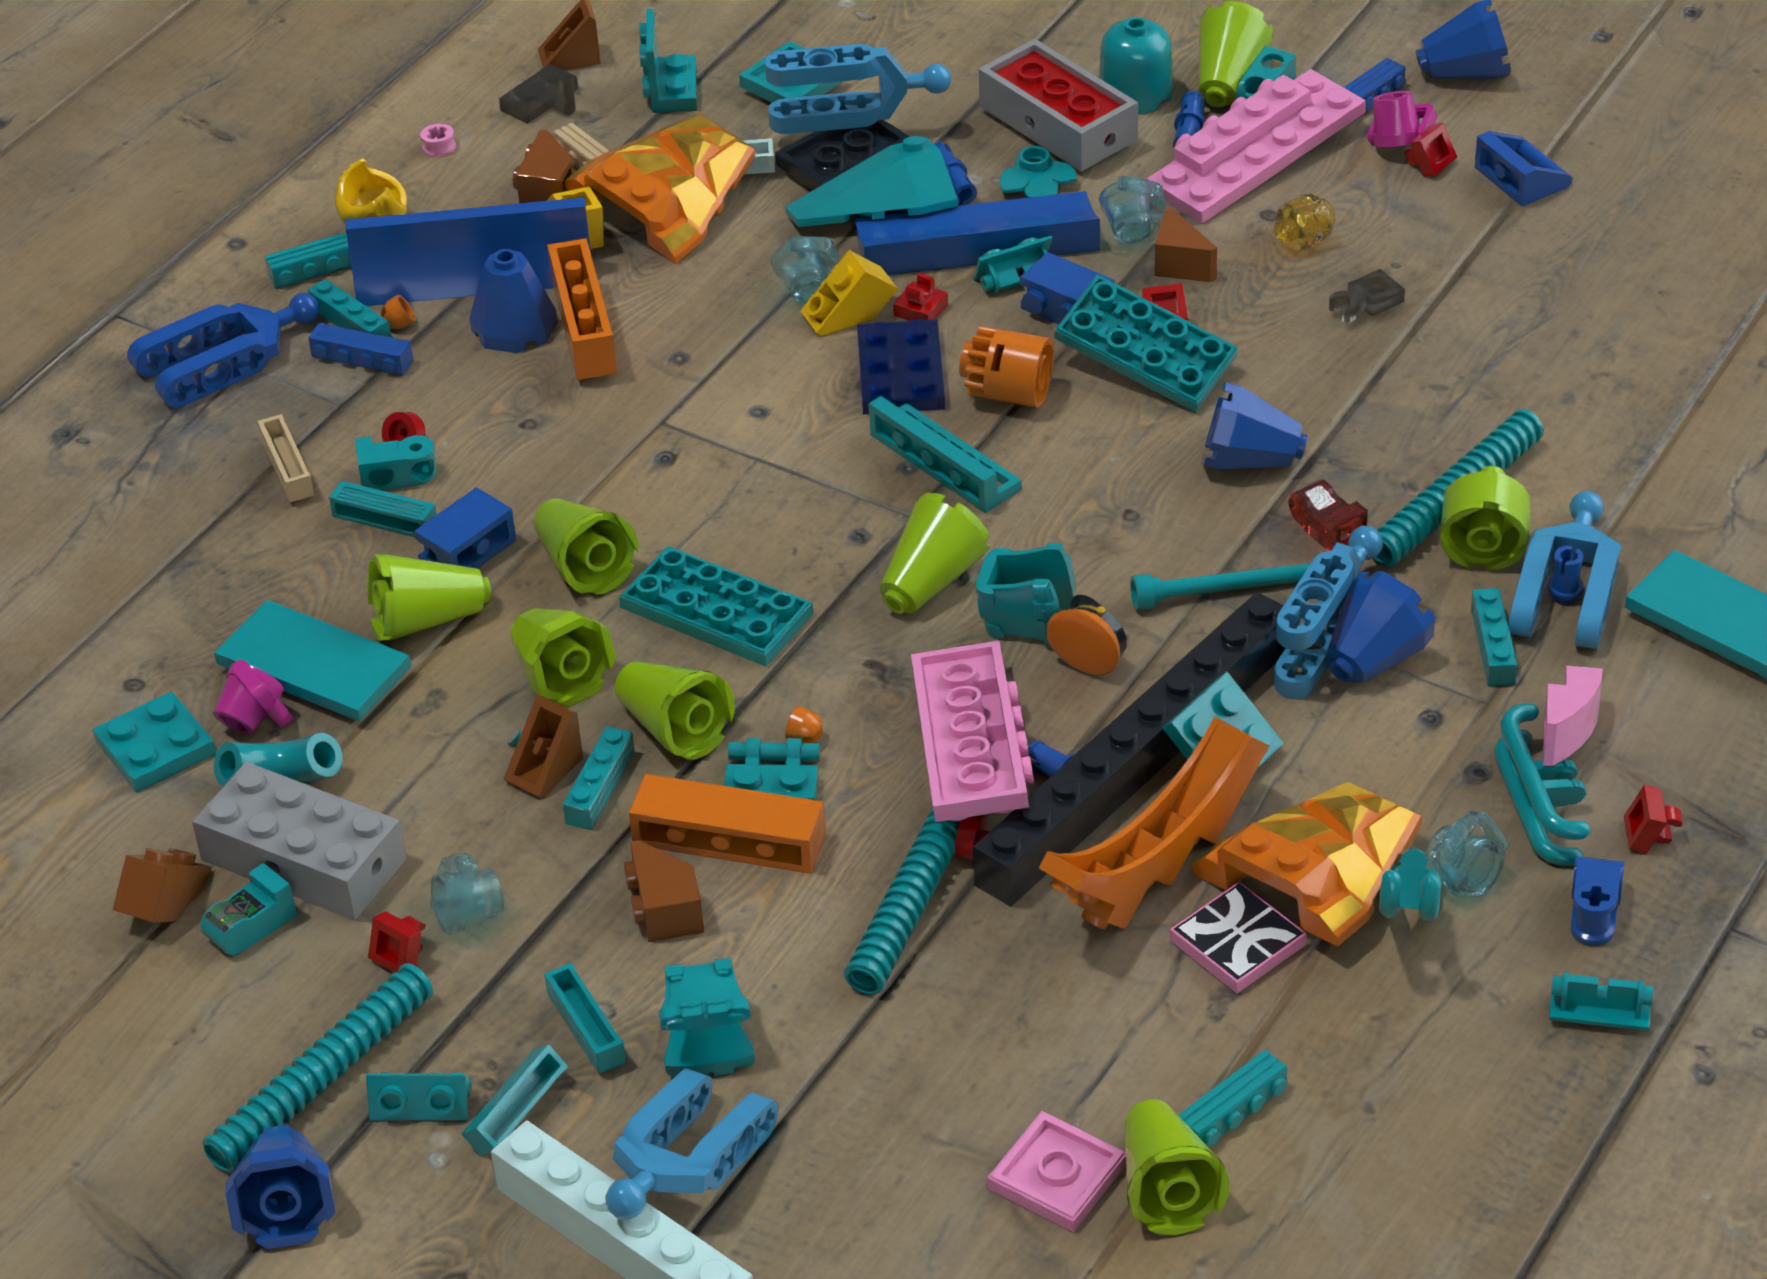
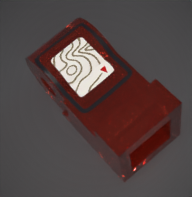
(1325, 513)

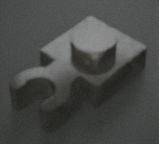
(1369, 293)

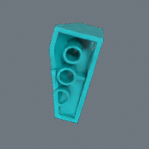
(896, 178)

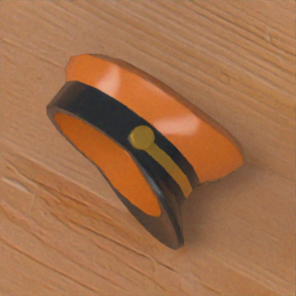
(1087, 636)

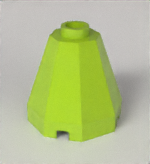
(562, 653)

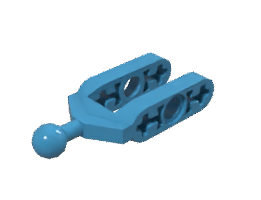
(839, 65)
(1597, 549)
(1342, 568)
(665, 1117)

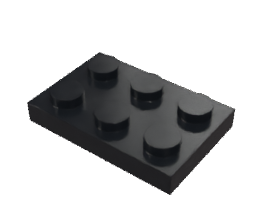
(832, 152)

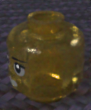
(1304, 222)

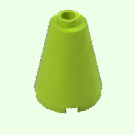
(1227, 48)
(586, 544)
(932, 552)
(421, 594)
(677, 705)
(1170, 1171)

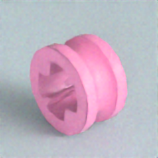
(438, 140)

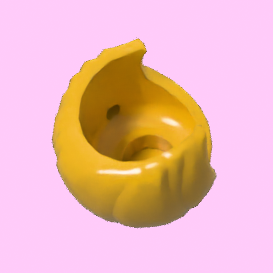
(368, 193)

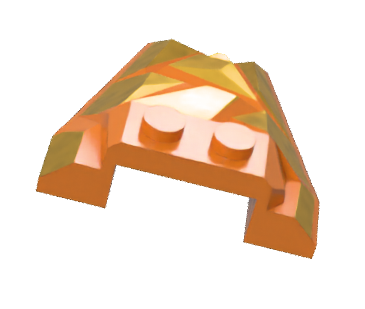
(670, 180)
(1321, 854)

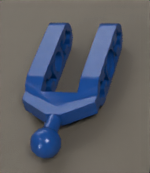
(215, 345)

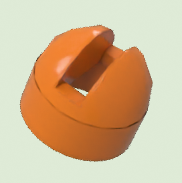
(398, 313)
(804, 724)

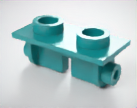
(999, 268)
(1585, 1002)
(418, 1096)

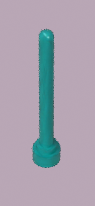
(1150, 591)

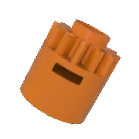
(1008, 366)

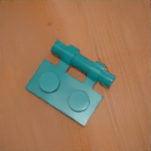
(787, 779)

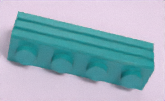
(308, 260)
(347, 311)
(380, 508)
(1494, 637)
(598, 778)
(585, 1018)
(1236, 1097)
(514, 1099)

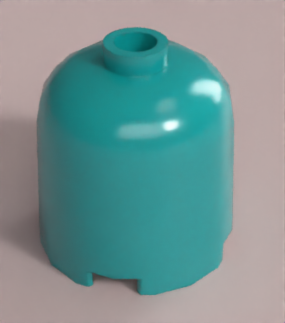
(1138, 62)

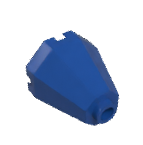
(1466, 46)
(511, 304)
(1251, 433)
(1377, 628)
(280, 1190)

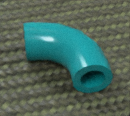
(299, 759)

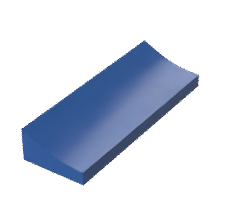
(967, 232)
(446, 250)

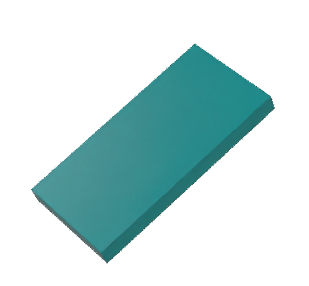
(1146, 343)
(716, 605)
(1705, 609)
(315, 659)

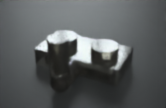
(540, 92)

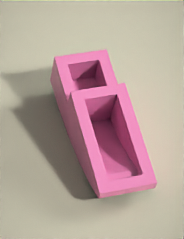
(1571, 713)

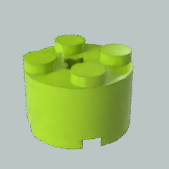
(1485, 519)

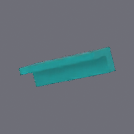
(941, 454)

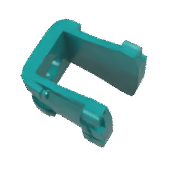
(1024, 590)
(705, 1019)

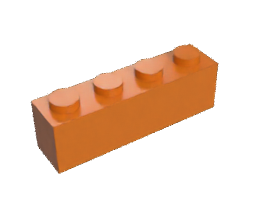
(582, 309)
(728, 823)

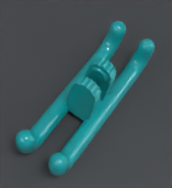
(1539, 789)
(1411, 887)

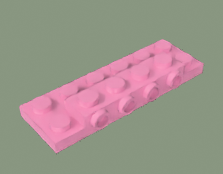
(1254, 142)
(971, 732)

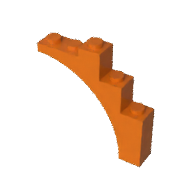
(1154, 846)

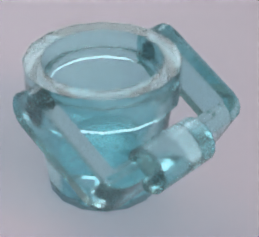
(1129, 208)
(802, 265)
(1465, 860)
(464, 896)

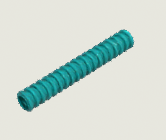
(1424, 512)
(902, 906)
(319, 1065)

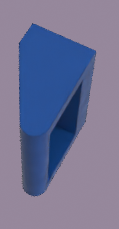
(1501, 163)

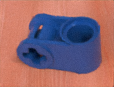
(1595, 899)

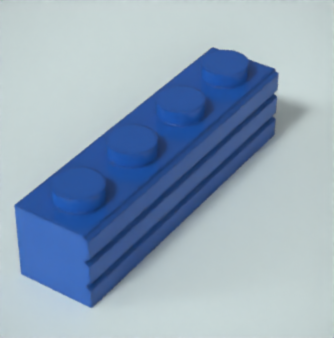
(1380, 79)
(361, 348)

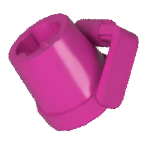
(1398, 119)
(249, 698)

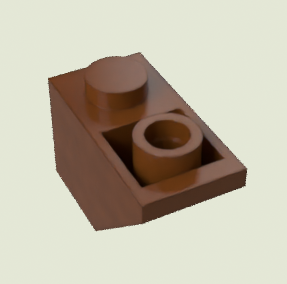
(542, 170)
(159, 884)
(667, 893)

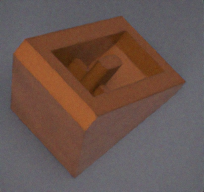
(573, 40)
(1183, 251)
(546, 748)

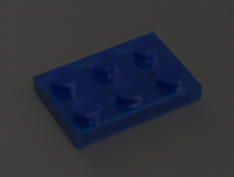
(901, 364)

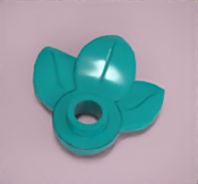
(1036, 173)

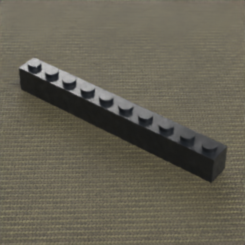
(1121, 755)

